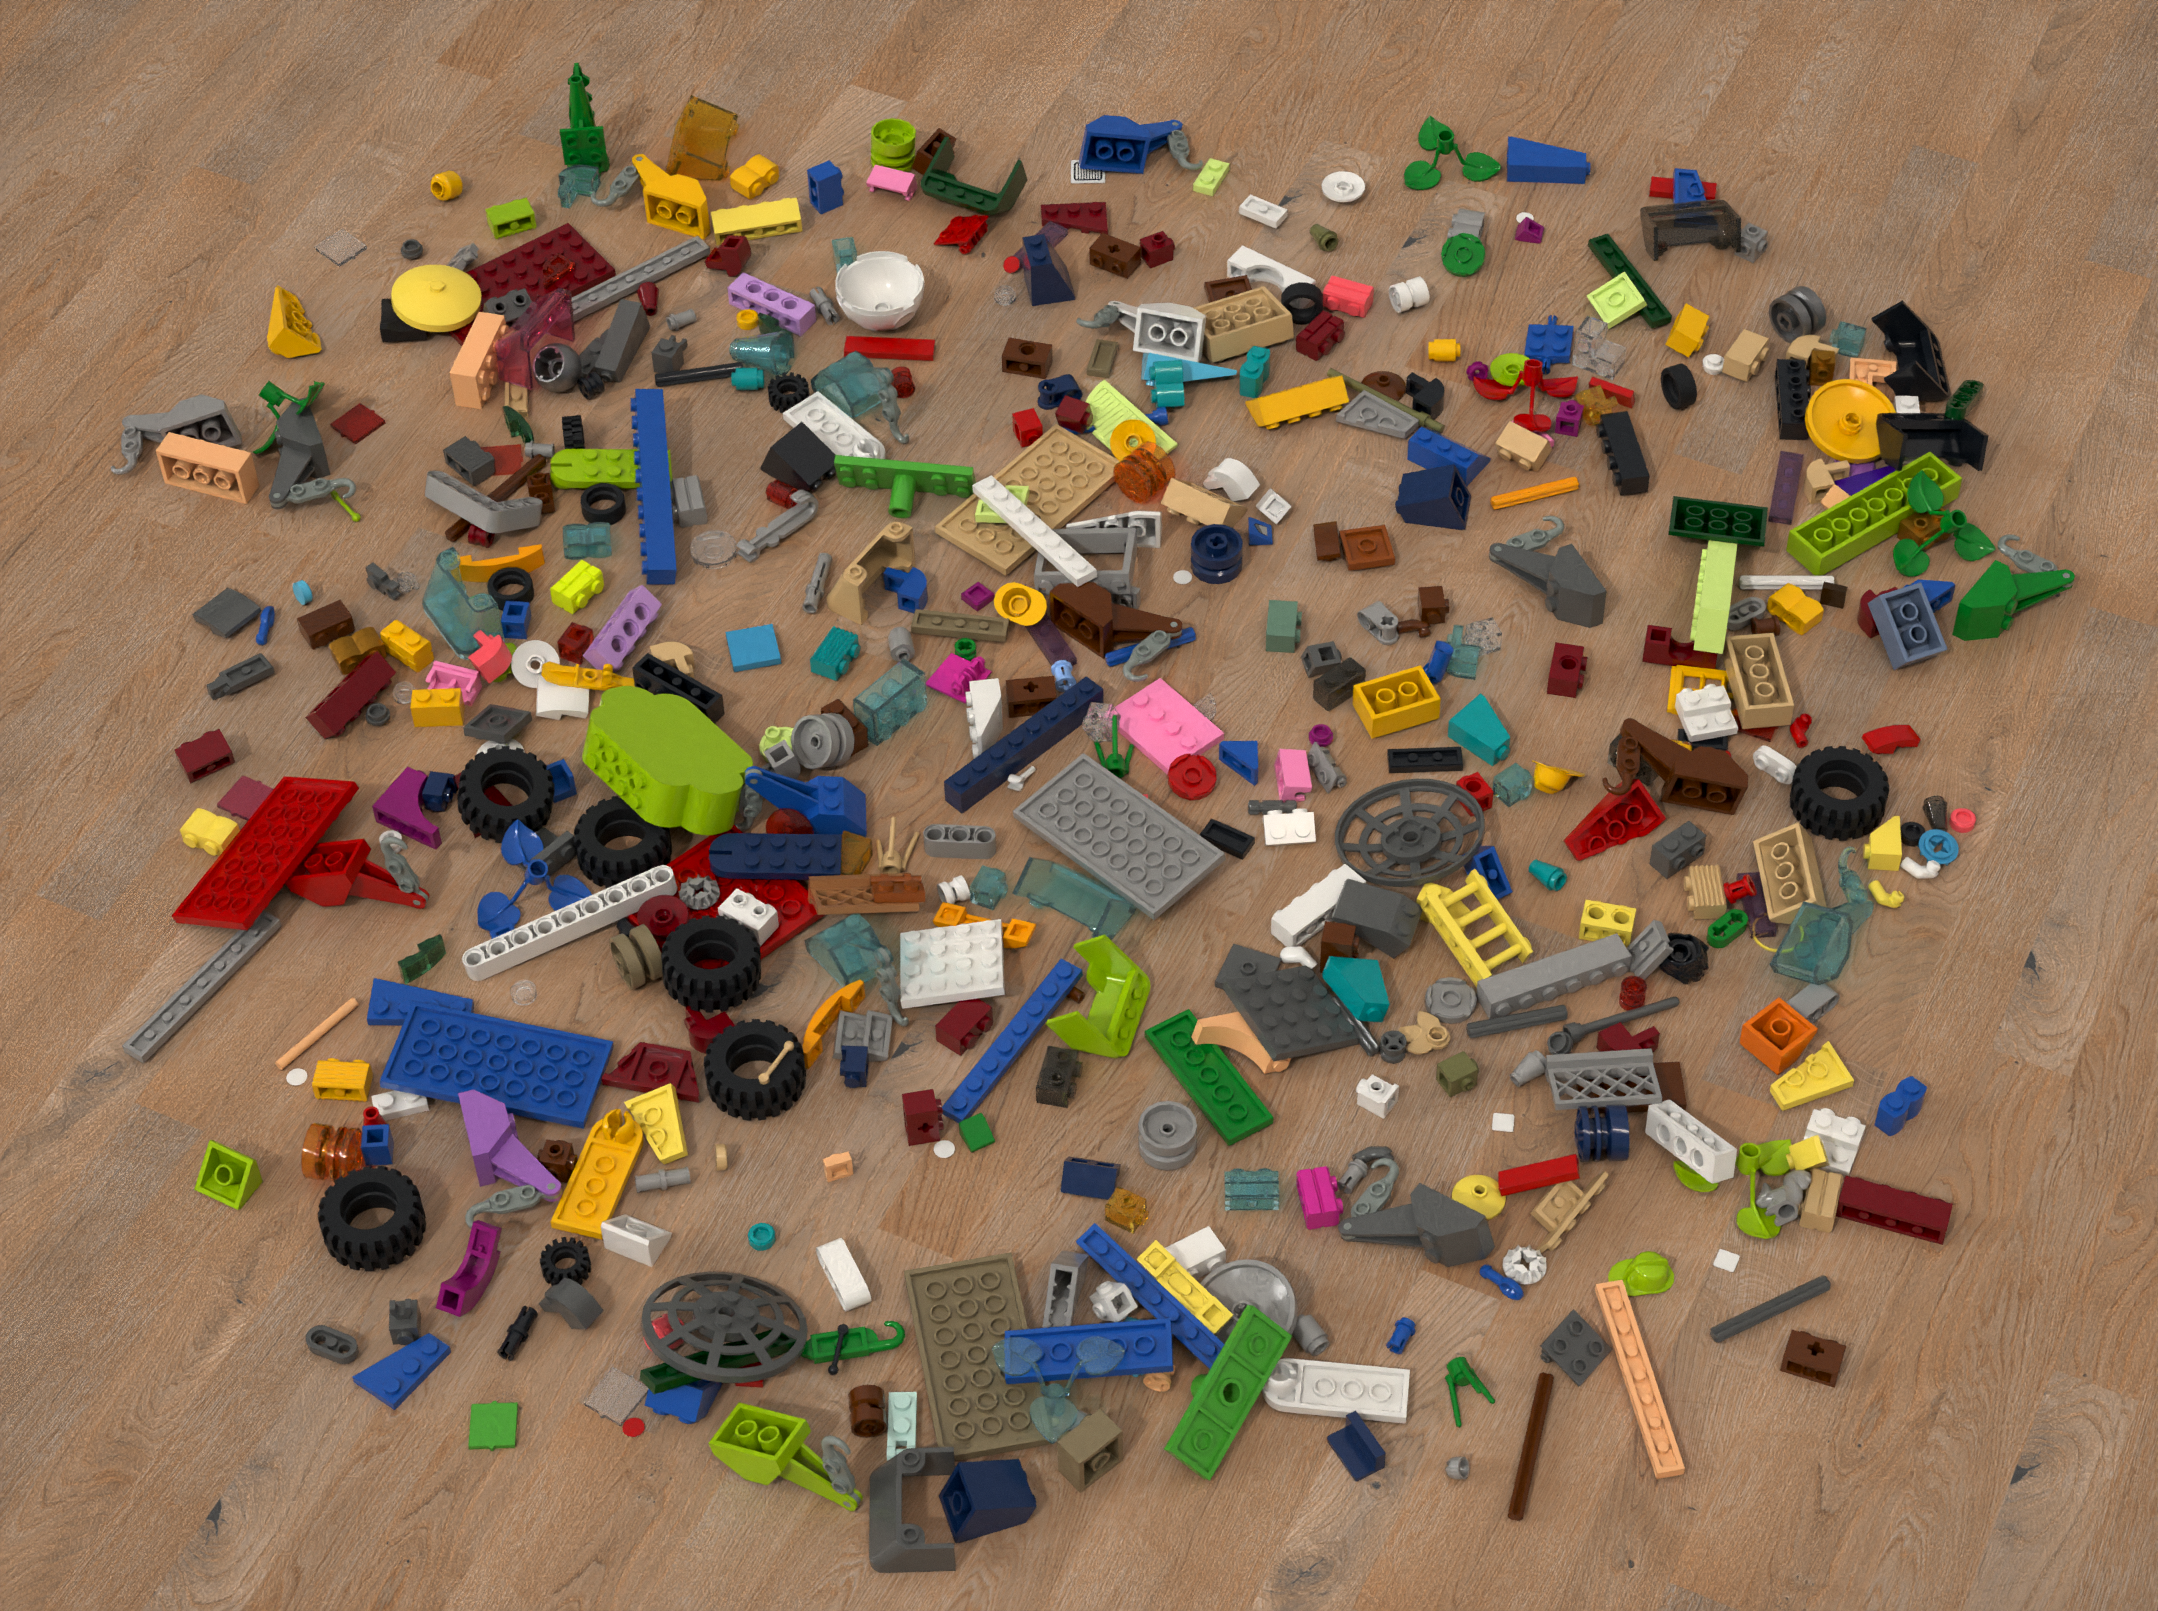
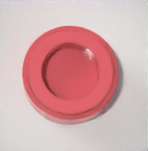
(1962, 820)

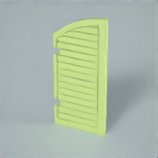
(1111, 409)

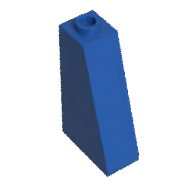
(1544, 163)

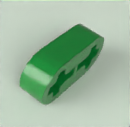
(1724, 925)

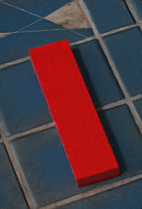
(891, 348)

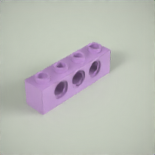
(791, 311)
(623, 629)

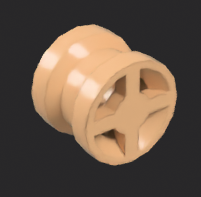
(1158, 1381)

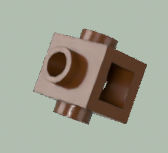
(558, 1159)

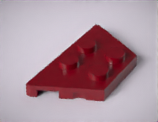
(655, 1066)

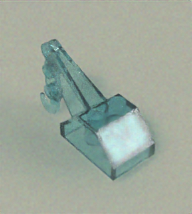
(1821, 936)

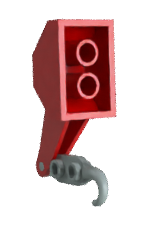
(342, 870)

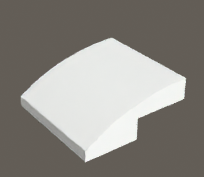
(559, 700)

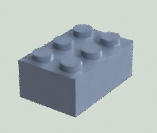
(1907, 626)

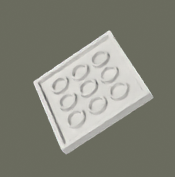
(951, 963)

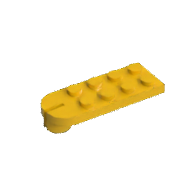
(599, 1175)

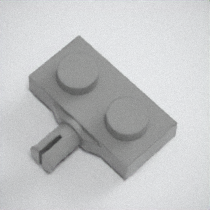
(464, 257)

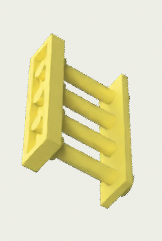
(1465, 949)

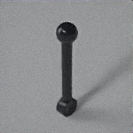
(842, 1331)

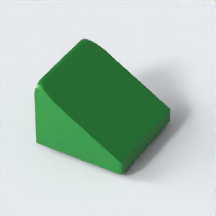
(976, 1132)

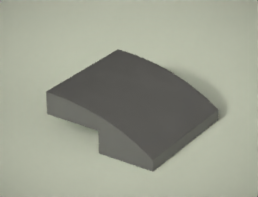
(227, 612)

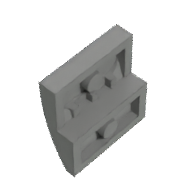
(861, 1030)

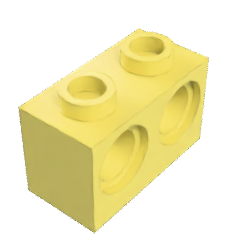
(1606, 919)

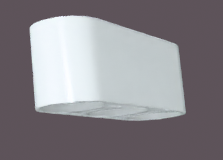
(843, 1274)

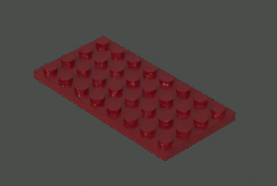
(524, 269)

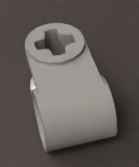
(1379, 623)

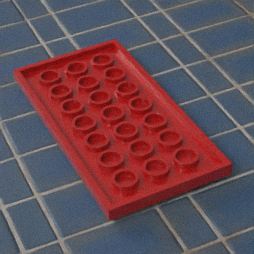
(265, 853)

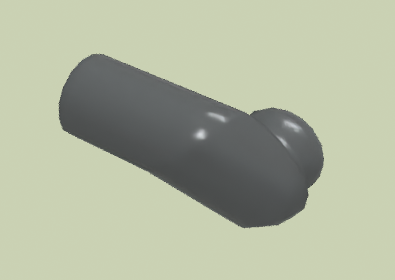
(1373, 1152)

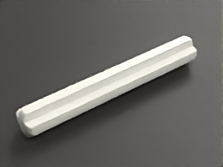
(1776, 582)

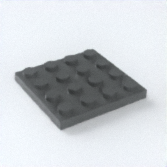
(1290, 1012)

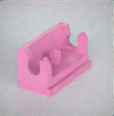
(892, 180)
(451, 676)
(1292, 774)

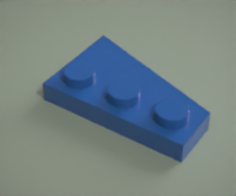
(1687, 186)
(403, 1371)

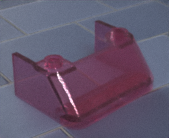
(547, 315)

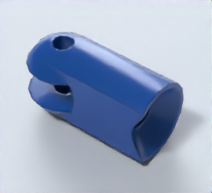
(1438, 661)

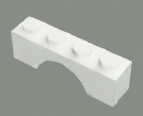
(1264, 269)

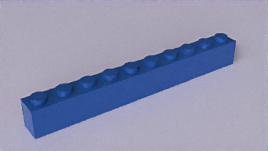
(654, 487)

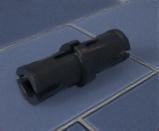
(517, 1333)

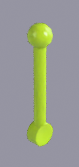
(355, 516)

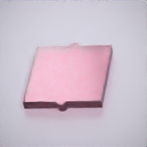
(244, 797)

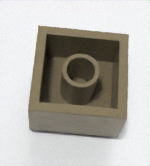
(1089, 1450)

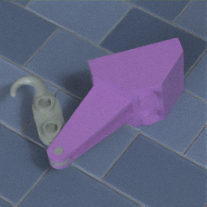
(501, 1155)

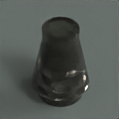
(1936, 812)

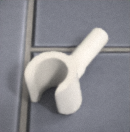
(1017, 782)

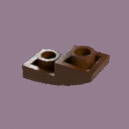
(540, 487)
(1327, 541)

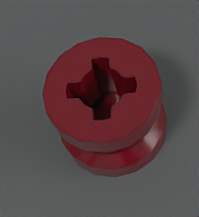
(478, 535)

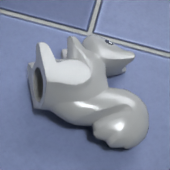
(1785, 1199)

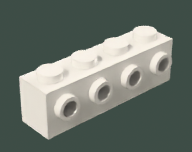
(1309, 912)

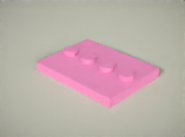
(1165, 725)

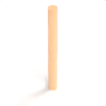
(317, 1033)

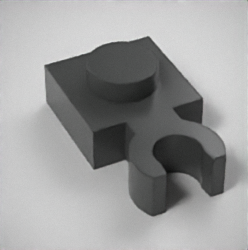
(379, 580)

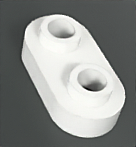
(1774, 764)

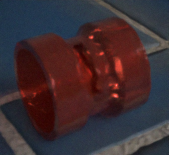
(903, 382)
(1632, 993)

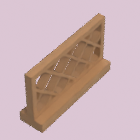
(850, 895)

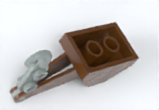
(1096, 623)

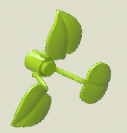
(1751, 1157)

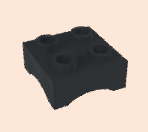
(394, 329)

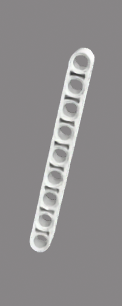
(567, 923)

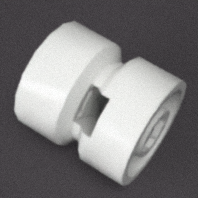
(1413, 293)

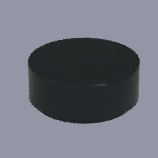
(1911, 833)

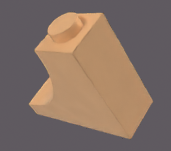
(1234, 1032)

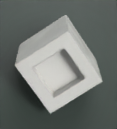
(1273, 506)

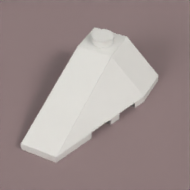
(1147, 525)

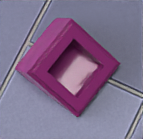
(1529, 231)

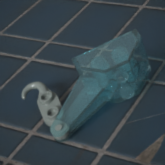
(858, 386)
(854, 953)

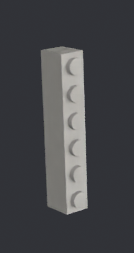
(1553, 976)

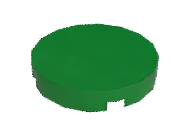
(1463, 255)

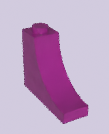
(402, 809)

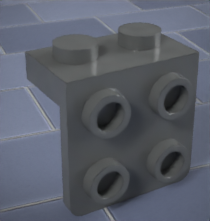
(556, 850)

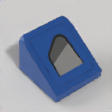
(1259, 532)

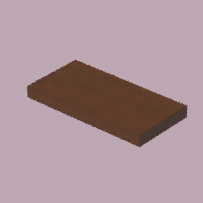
(1670, 1084)

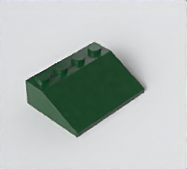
(1718, 521)

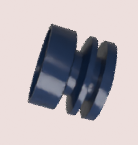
(1602, 1133)

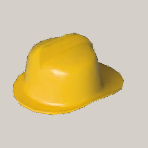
(1020, 604)
(1552, 778)

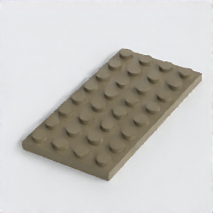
(957, 1320)

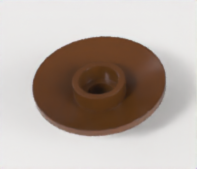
(1386, 383)

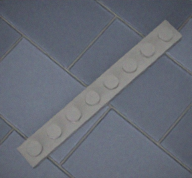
(631, 279)
(200, 987)

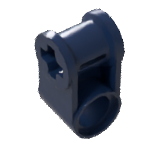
(1056, 390)

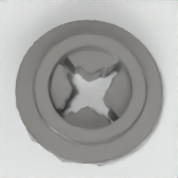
(702, 899)

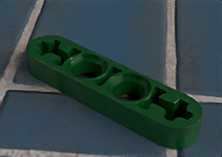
(1964, 399)

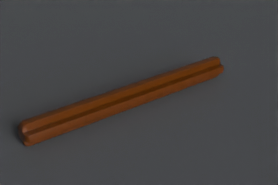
(500, 493)
(1530, 1447)

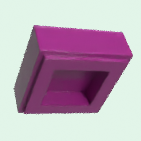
(977, 596)

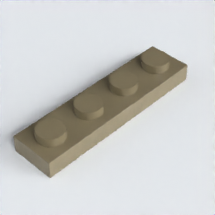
(960, 625)

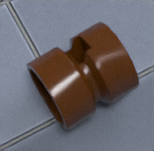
(867, 1411)

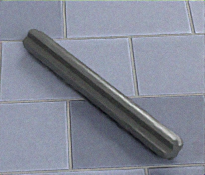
(1770, 1308)

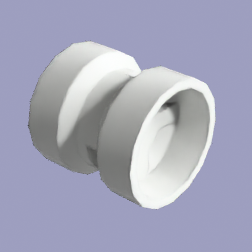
(954, 890)

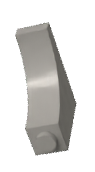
(1064, 1288)

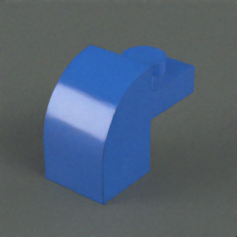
(910, 588)

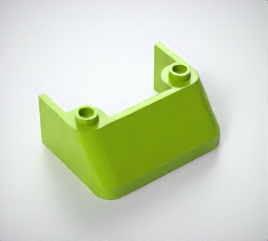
(1117, 1004)

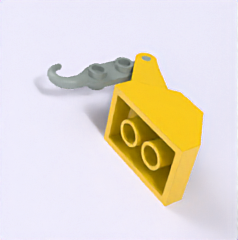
(669, 200)

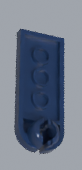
(775, 856)

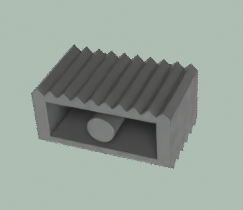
(469, 460)

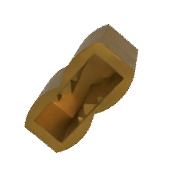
(351, 650)

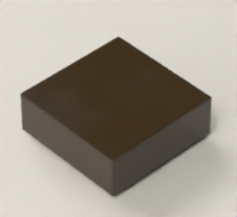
(1833, 595)

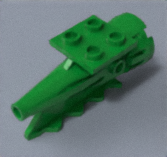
(584, 140)

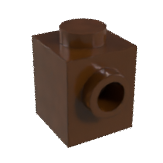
(1432, 604)

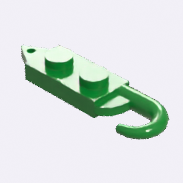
(856, 1343)

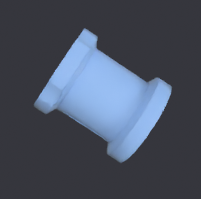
(1061, 676)

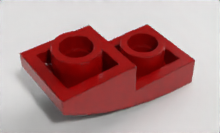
(1889, 737)

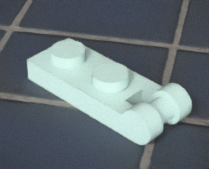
(901, 1422)

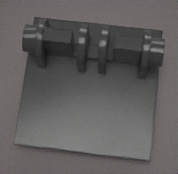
(1575, 1348)

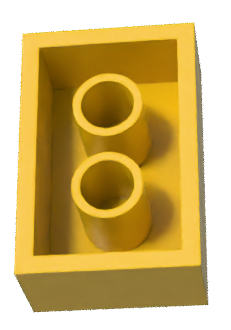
(1396, 701)

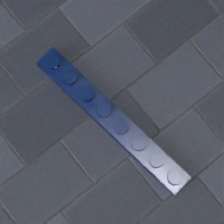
(1012, 1041)
(1151, 1294)

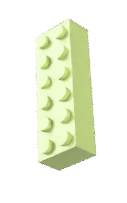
(1713, 597)

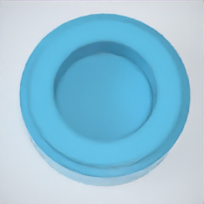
(302, 592)

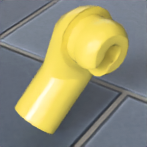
(1890, 900)

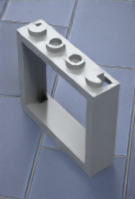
(1094, 541)

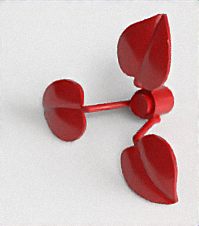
(1532, 376)

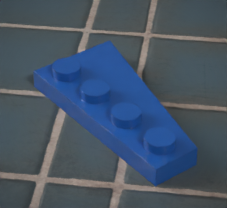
(392, 1002)

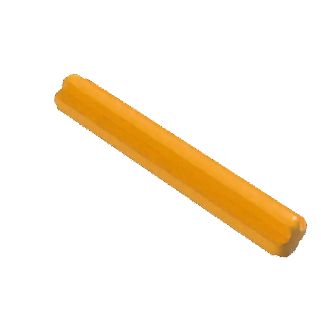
(1534, 493)

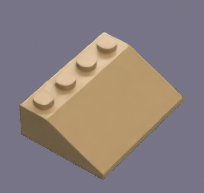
(1244, 322)

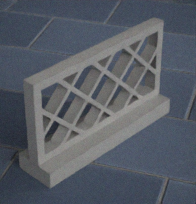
(1602, 1067)

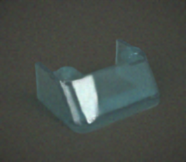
(1074, 895)

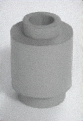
(901, 644)
(1310, 1335)

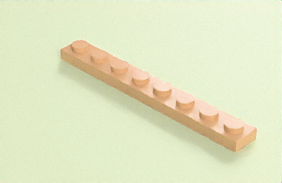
(1639, 1379)

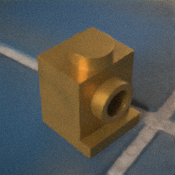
(1821, 367)

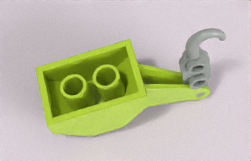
(770, 1444)

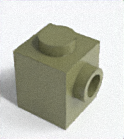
(1457, 1074)

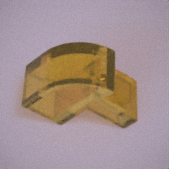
(1595, 404)

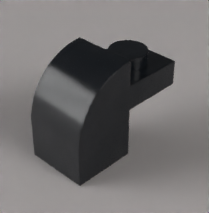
(1426, 395)

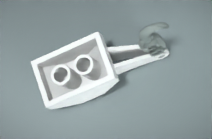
(1158, 327)

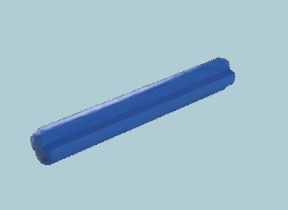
(1122, 655)

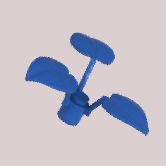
(519, 847)

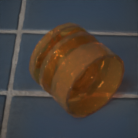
(1144, 472)
(331, 1152)

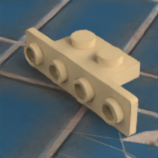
(1560, 1207)

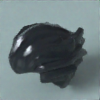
(1687, 959)

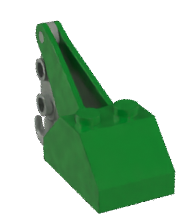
(1999, 594)

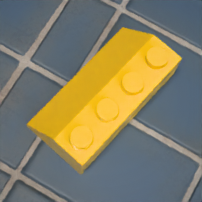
(1298, 401)

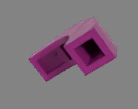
(472, 1278)

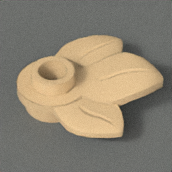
(1423, 1035)

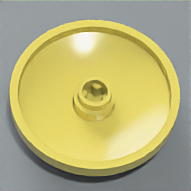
(436, 298)

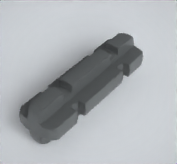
(1255, 806)

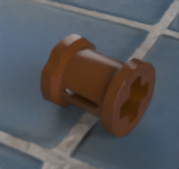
(1766, 625)

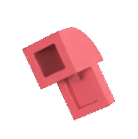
(492, 657)

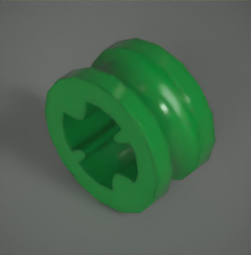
(965, 644)

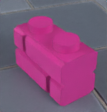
(1318, 1197)

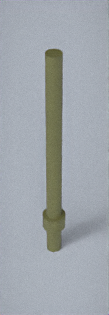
(1424, 418)

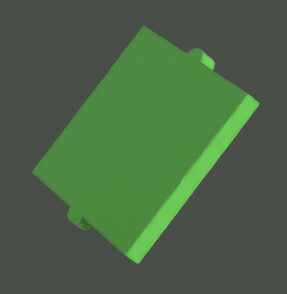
(493, 1425)

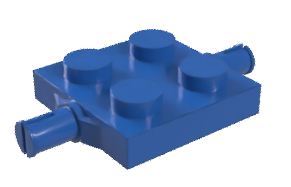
(1549, 343)

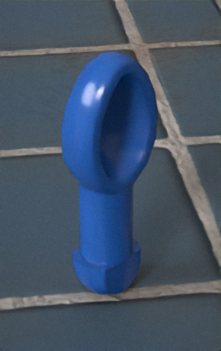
(267, 620)
(1507, 1285)

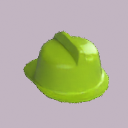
(1643, 1274)

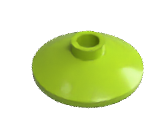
(1506, 368)

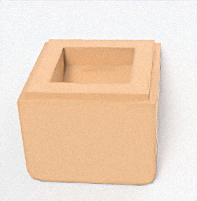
(1833, 497)

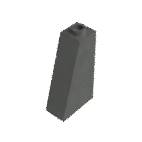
(622, 341)

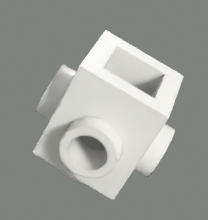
(1112, 1301)

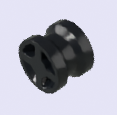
(590, 385)

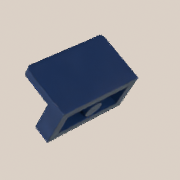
(1089, 1177)
(1357, 1448)

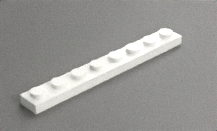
(1034, 531)

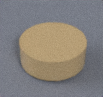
(721, 1157)

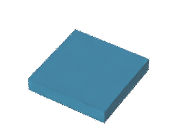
(753, 647)

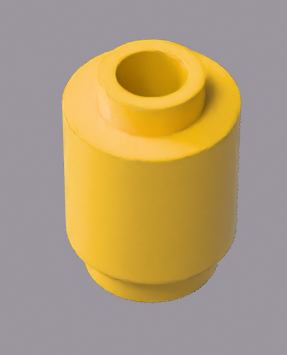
(1444, 350)

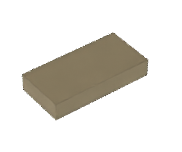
(1102, 358)

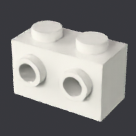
(747, 910)

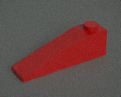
(1615, 822)

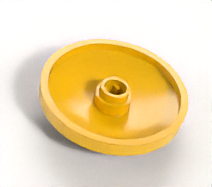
(1844, 420)

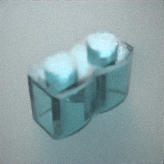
(587, 540)

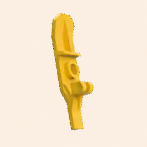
(578, 677)

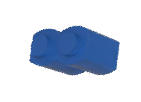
(1900, 1106)

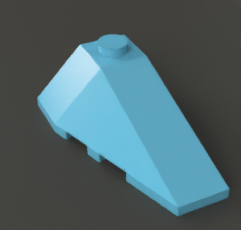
(1191, 369)

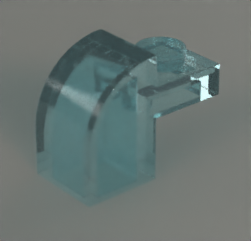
(577, 181)
(1464, 658)

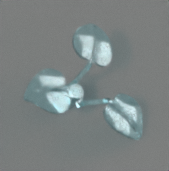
(1054, 1412)

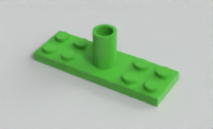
(904, 479)
(1227, 1392)

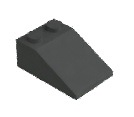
(1380, 916)

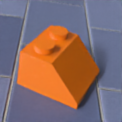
(1777, 1035)

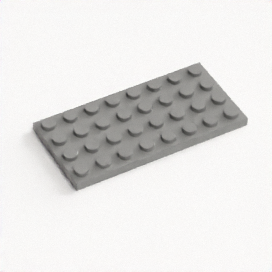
(1119, 836)

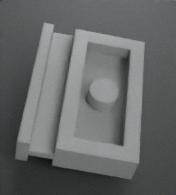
(1649, 949)

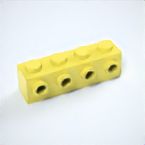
(757, 220)

